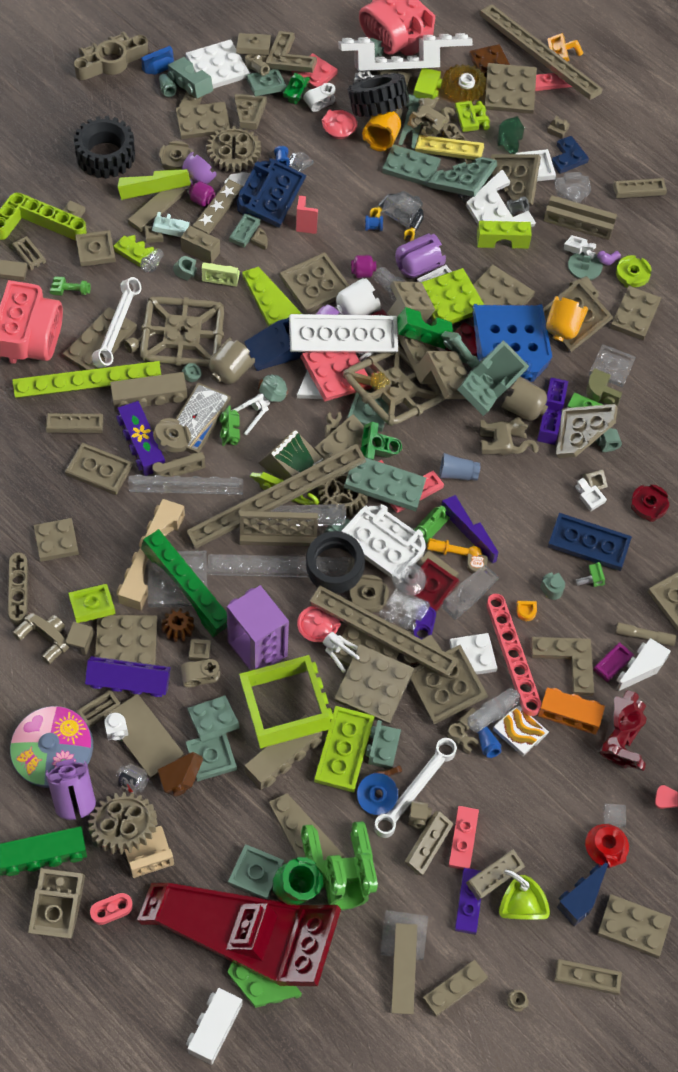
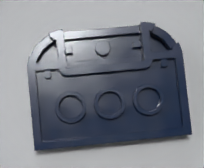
(270, 191)

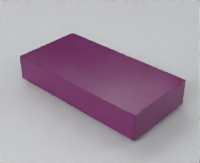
(613, 662)

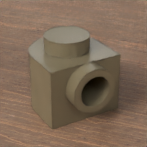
(419, 814)

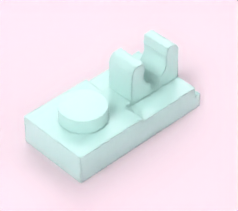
(169, 226)

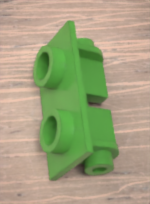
(230, 419)
(433, 522)

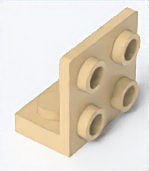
(152, 856)

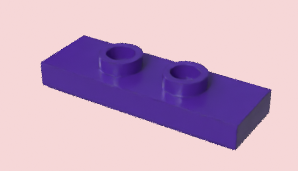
(468, 905)

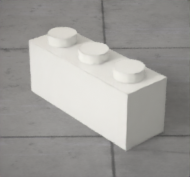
(214, 1026)

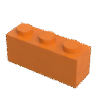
(571, 710)

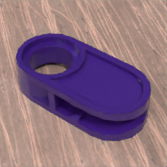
(427, 623)

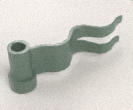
(412, 105)

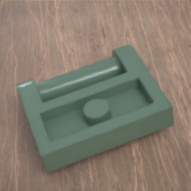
(454, 343)

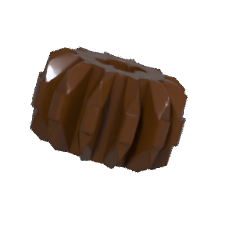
(183, 620)

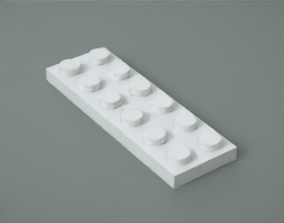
(343, 333)

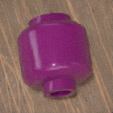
(201, 193)
(363, 266)

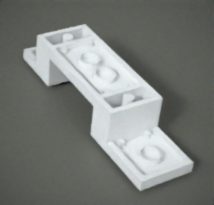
(428, 52)

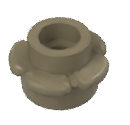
(517, 994)

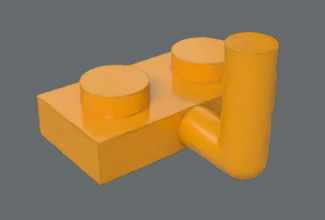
(559, 46)

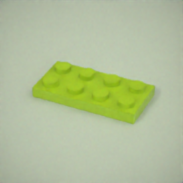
(344, 749)

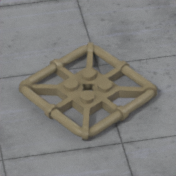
(175, 323)
(392, 395)

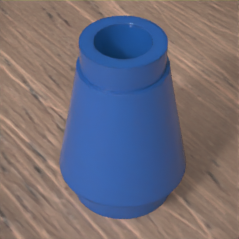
(489, 744)

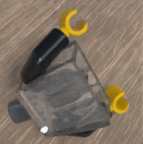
(402, 208)

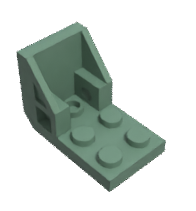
(492, 377)

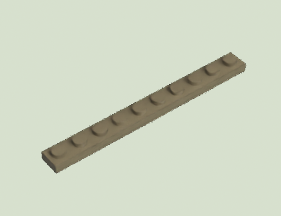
(541, 52)
(277, 495)

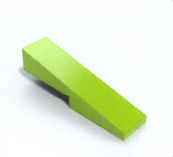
(160, 181)

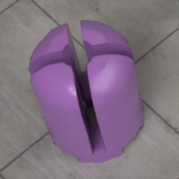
(419, 256)
(65, 775)

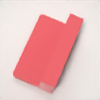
(306, 217)

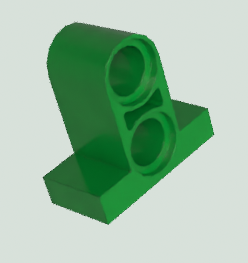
(382, 443)

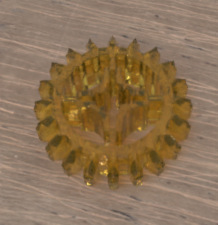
(452, 88)

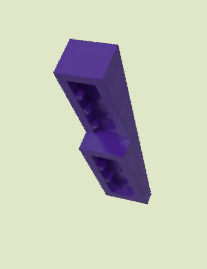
(551, 419)
(475, 533)

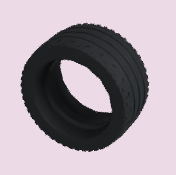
(340, 540)

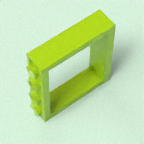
(293, 729)

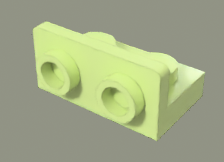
(220, 274)

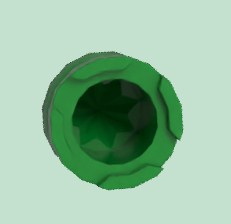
(297, 881)

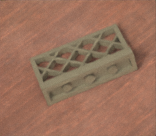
(278, 535)

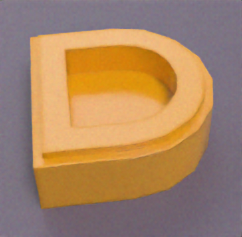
(526, 610)

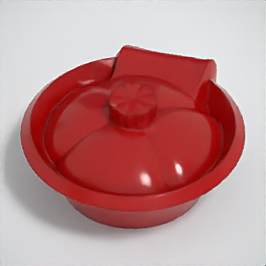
(607, 845)

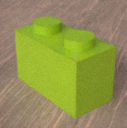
(428, 83)

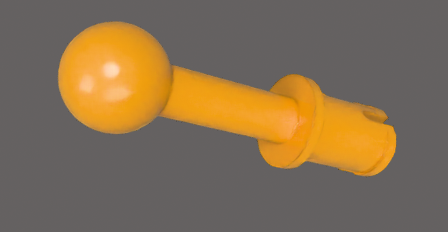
(444, 547)

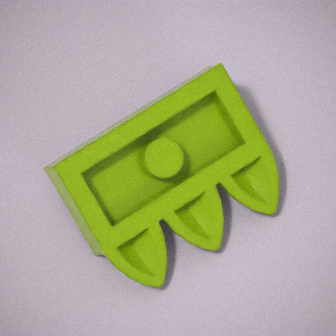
(132, 250)

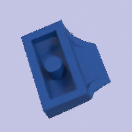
(157, 61)

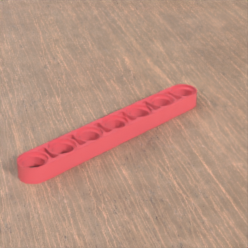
(512, 663)

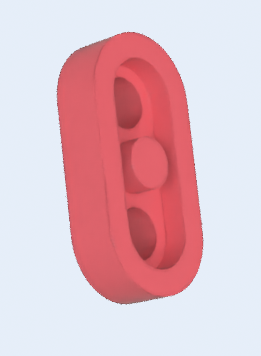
(110, 907)

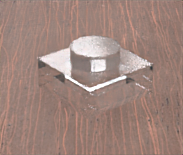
(615, 815)

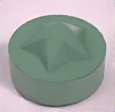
(191, 372)

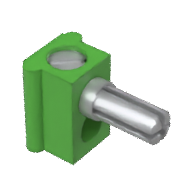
(596, 576)

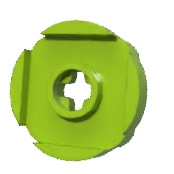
(633, 279)

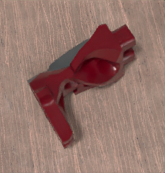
(622, 730)

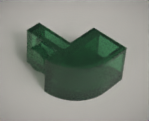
(509, 133)

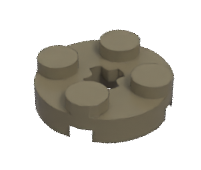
(168, 154)
(165, 441)
(377, 587)

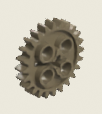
(246, 149)
(139, 823)

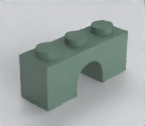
(183, 74)

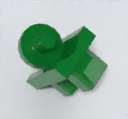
(296, 88)

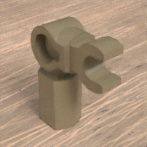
(257, 63)
(457, 732)

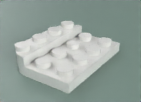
(385, 538)

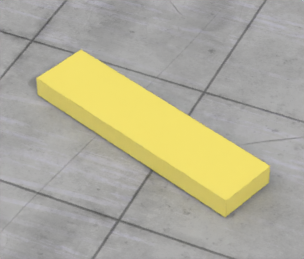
(449, 147)

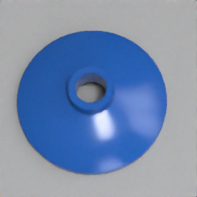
(367, 794)

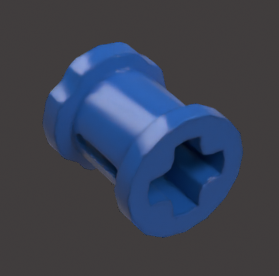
(281, 154)
(374, 223)

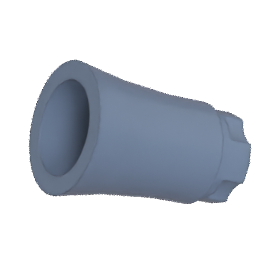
(458, 468)

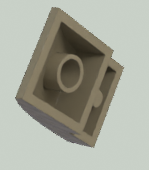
(56, 903)

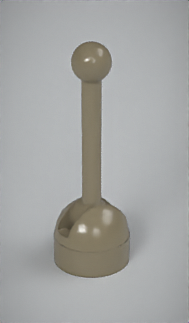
(132, 344)

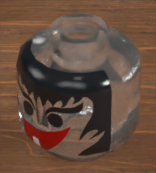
(132, 778)

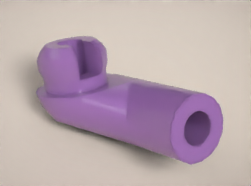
(608, 259)

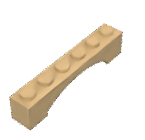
(134, 591)

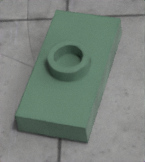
(244, 230)

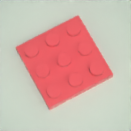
(327, 372)

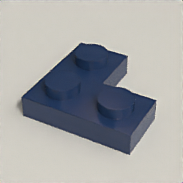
(572, 155)

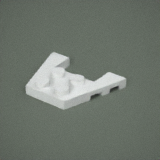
(489, 206)

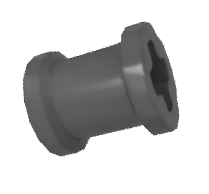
(518, 205)

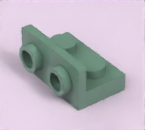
(384, 745)

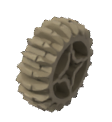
(341, 495)

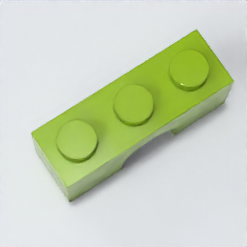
(492, 231)

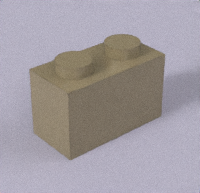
(200, 244)

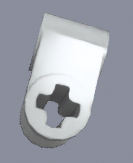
(319, 98)

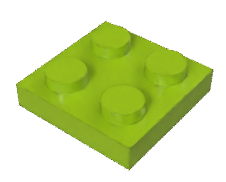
(91, 603)

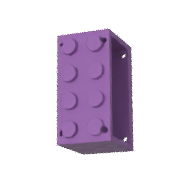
(257, 629)

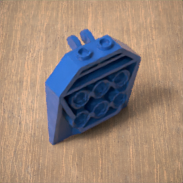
(520, 327)

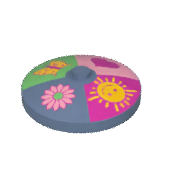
(48, 738)

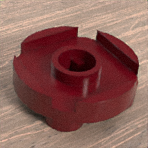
(648, 493)

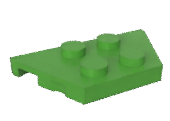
(258, 989)

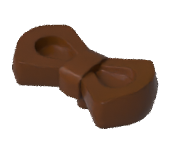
(397, 770)

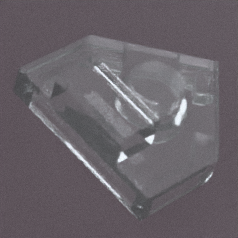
(573, 186)

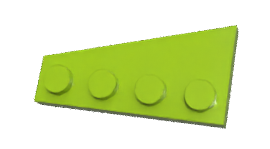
(268, 297)

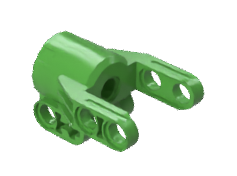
(345, 879)

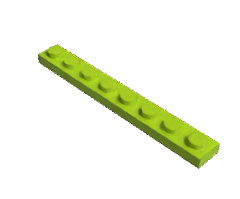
(82, 379)

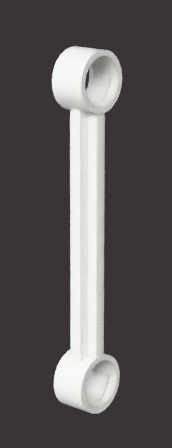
(116, 322)
(415, 787)

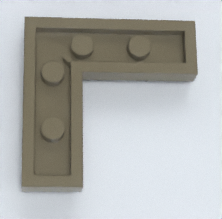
(280, 59)
(569, 648)

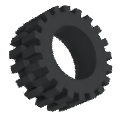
(378, 94)
(104, 132)

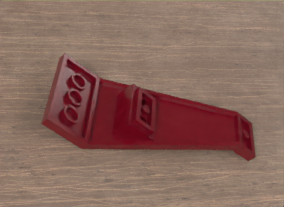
(259, 934)

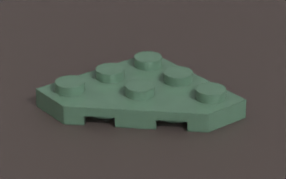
(464, 177)

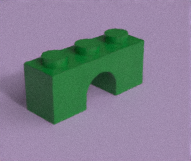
(412, 326)

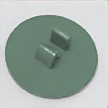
(582, 266)

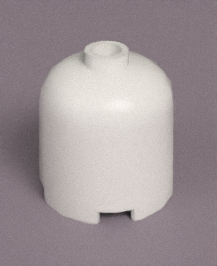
(357, 299)

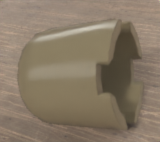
(230, 362)
(527, 400)

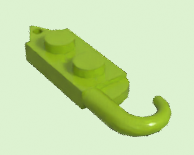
(267, 481)

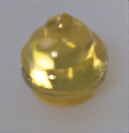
(379, 380)

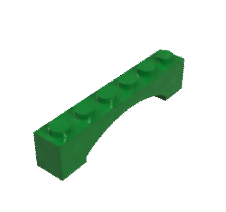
(163, 554)

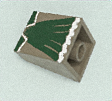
(290, 457)

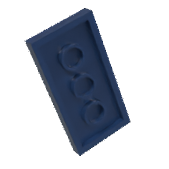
(589, 541)

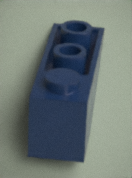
(580, 901)

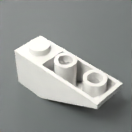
(647, 664)

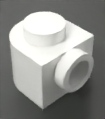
(116, 726)

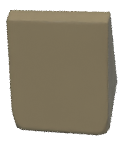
(596, 478)

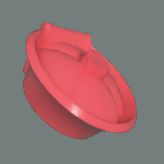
(339, 123)
(316, 624)

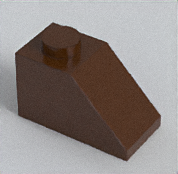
(180, 774)

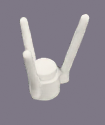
(258, 403)
(336, 643)

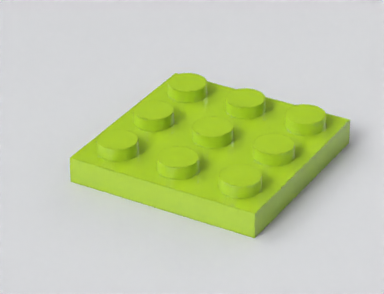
(452, 296)

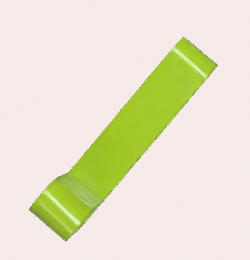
(40, 213)

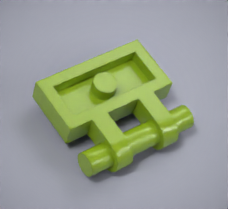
(467, 116)

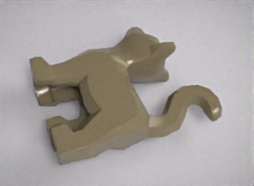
(430, 118)
(501, 435)

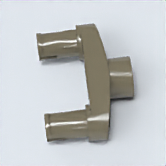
(48, 629)

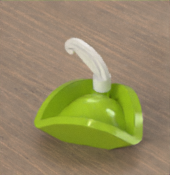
(523, 899)

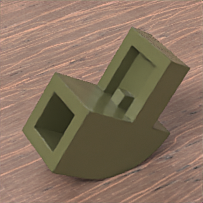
(598, 388)

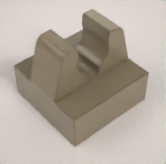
(558, 127)

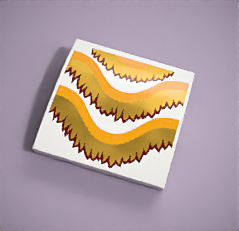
(520, 730)

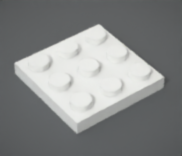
(219, 62)

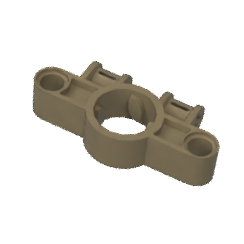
(92, 61)

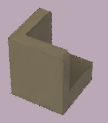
(80, 636)

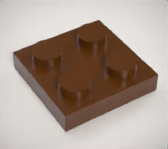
(483, 56)

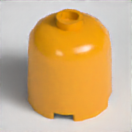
(382, 130)
(565, 319)

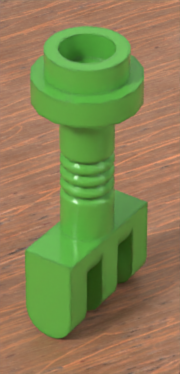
(59, 285)

